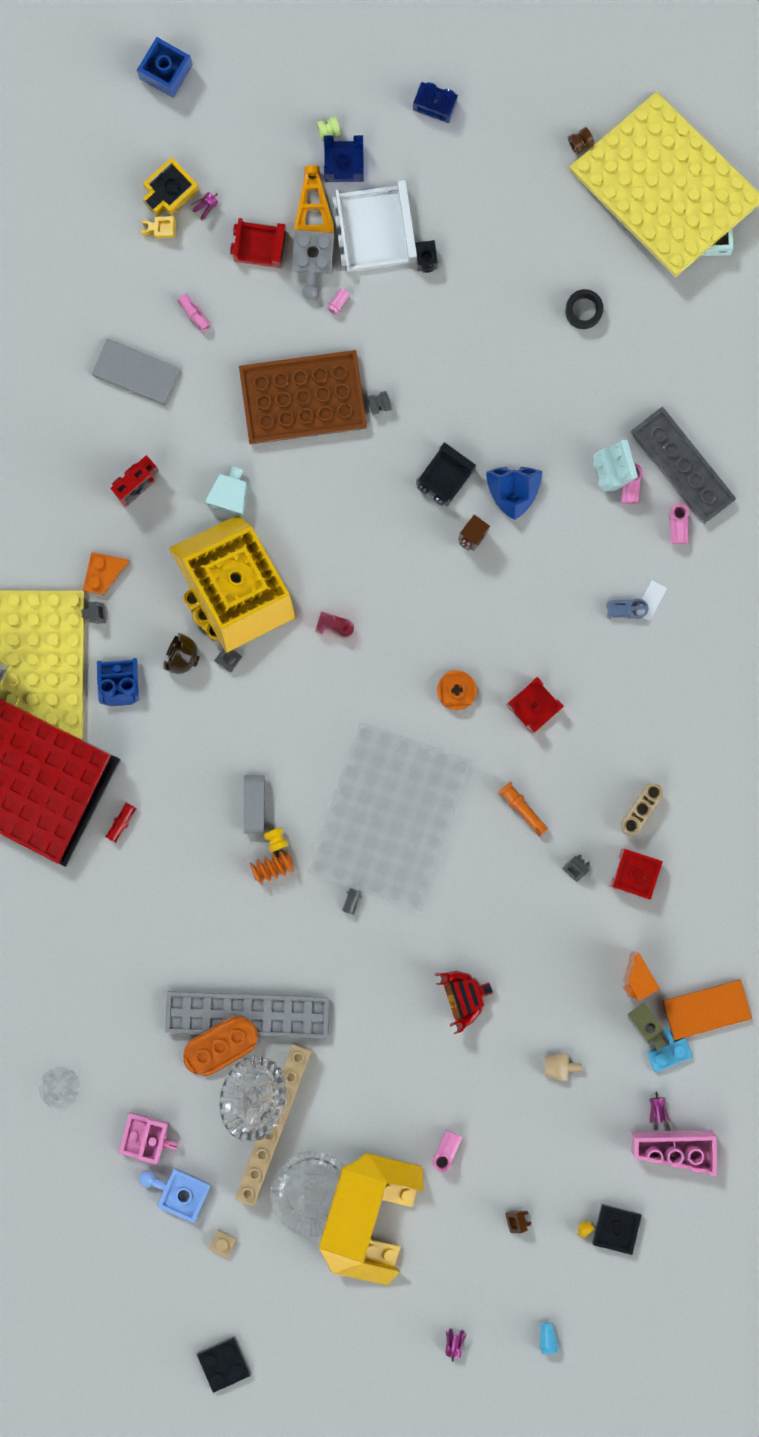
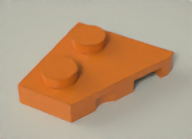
(102, 572)

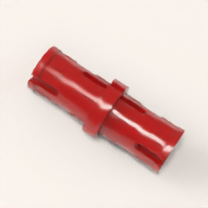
(120, 822)

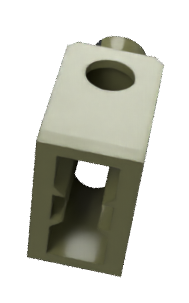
(641, 1018)

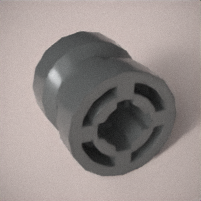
(379, 403)

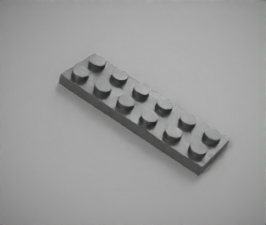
(683, 465)

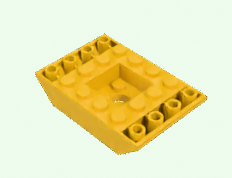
(233, 609)

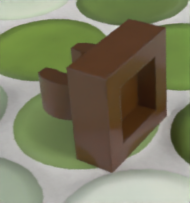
(517, 1222)

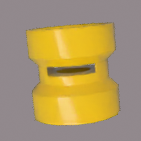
(275, 839)

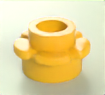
(585, 1229)

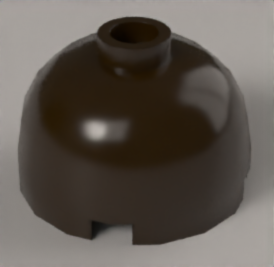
(181, 655)

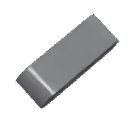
(254, 804)

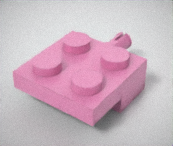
(145, 1138)

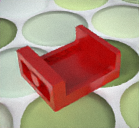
(258, 243)

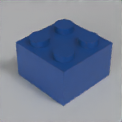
(164, 67)

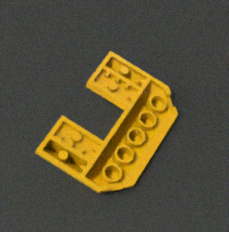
(353, 1214)

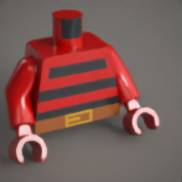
(464, 997)

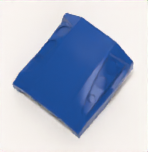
(118, 682)

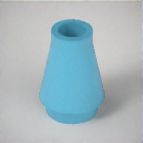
(548, 1339)

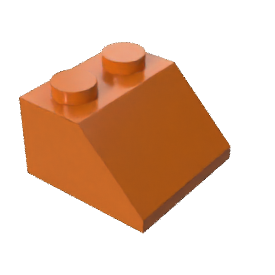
(638, 978)

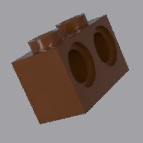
(473, 533)

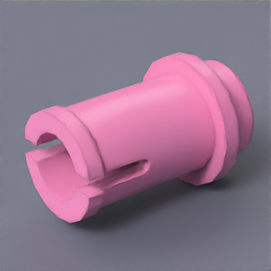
(338, 301)

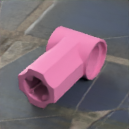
(630, 491)
(679, 526)
(447, 1148)

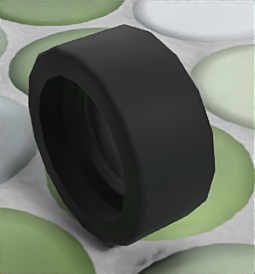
(588, 294)

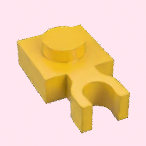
(162, 227)

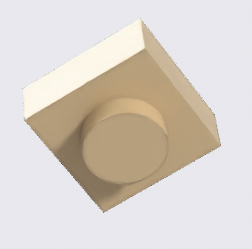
(222, 1243)

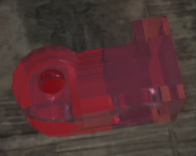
(336, 624)

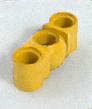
(196, 610)

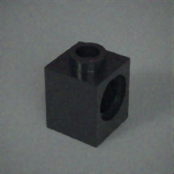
(428, 248)

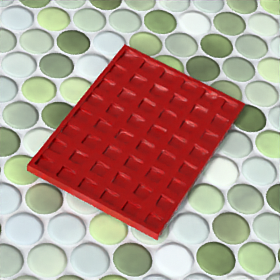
(44, 781)

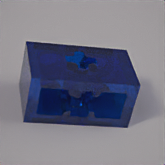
(442, 109)

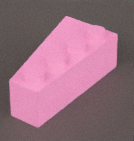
(680, 1149)

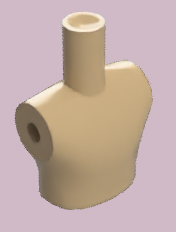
(558, 1067)

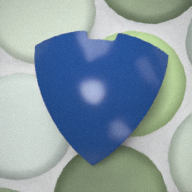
(514, 489)

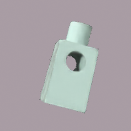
(229, 493)

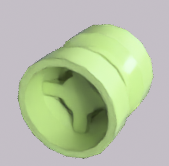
(328, 128)

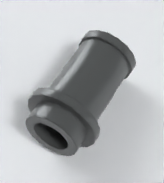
(351, 901)

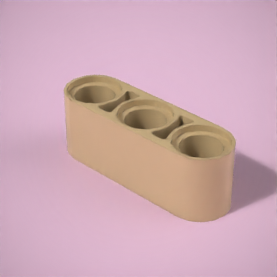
(650, 804)

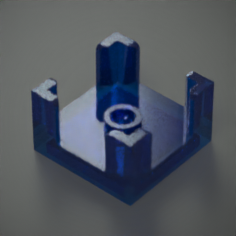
(343, 160)

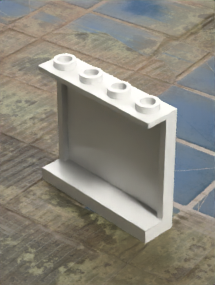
(375, 228)

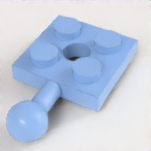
(170, 1198)

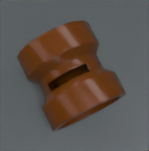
(581, 140)

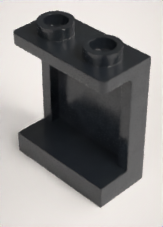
(445, 475)

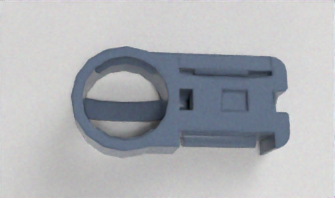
(623, 608)

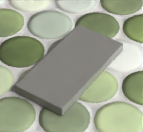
(135, 371)

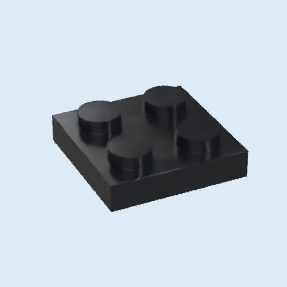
(616, 1229)
(223, 1364)

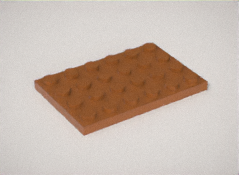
(302, 397)

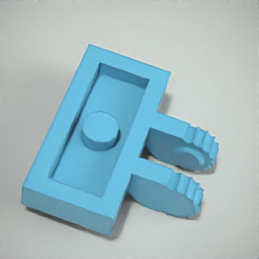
(670, 1054)

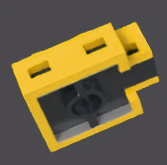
(169, 188)

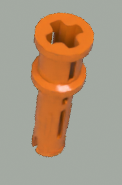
(517, 801)

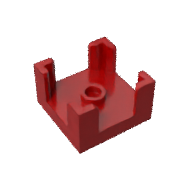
(534, 705)
(636, 874)

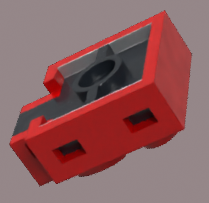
(135, 482)

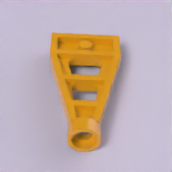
(327, 226)

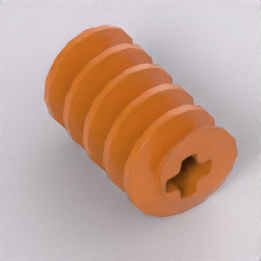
(272, 867)

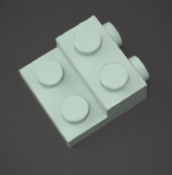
(615, 466)

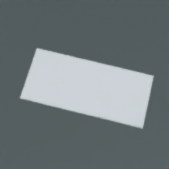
(652, 597)

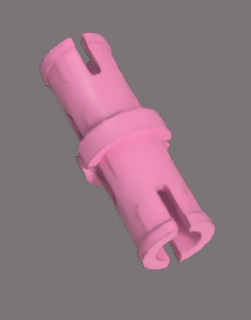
(194, 312)

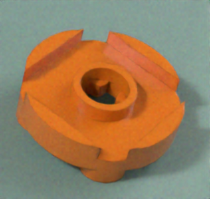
(463, 681)

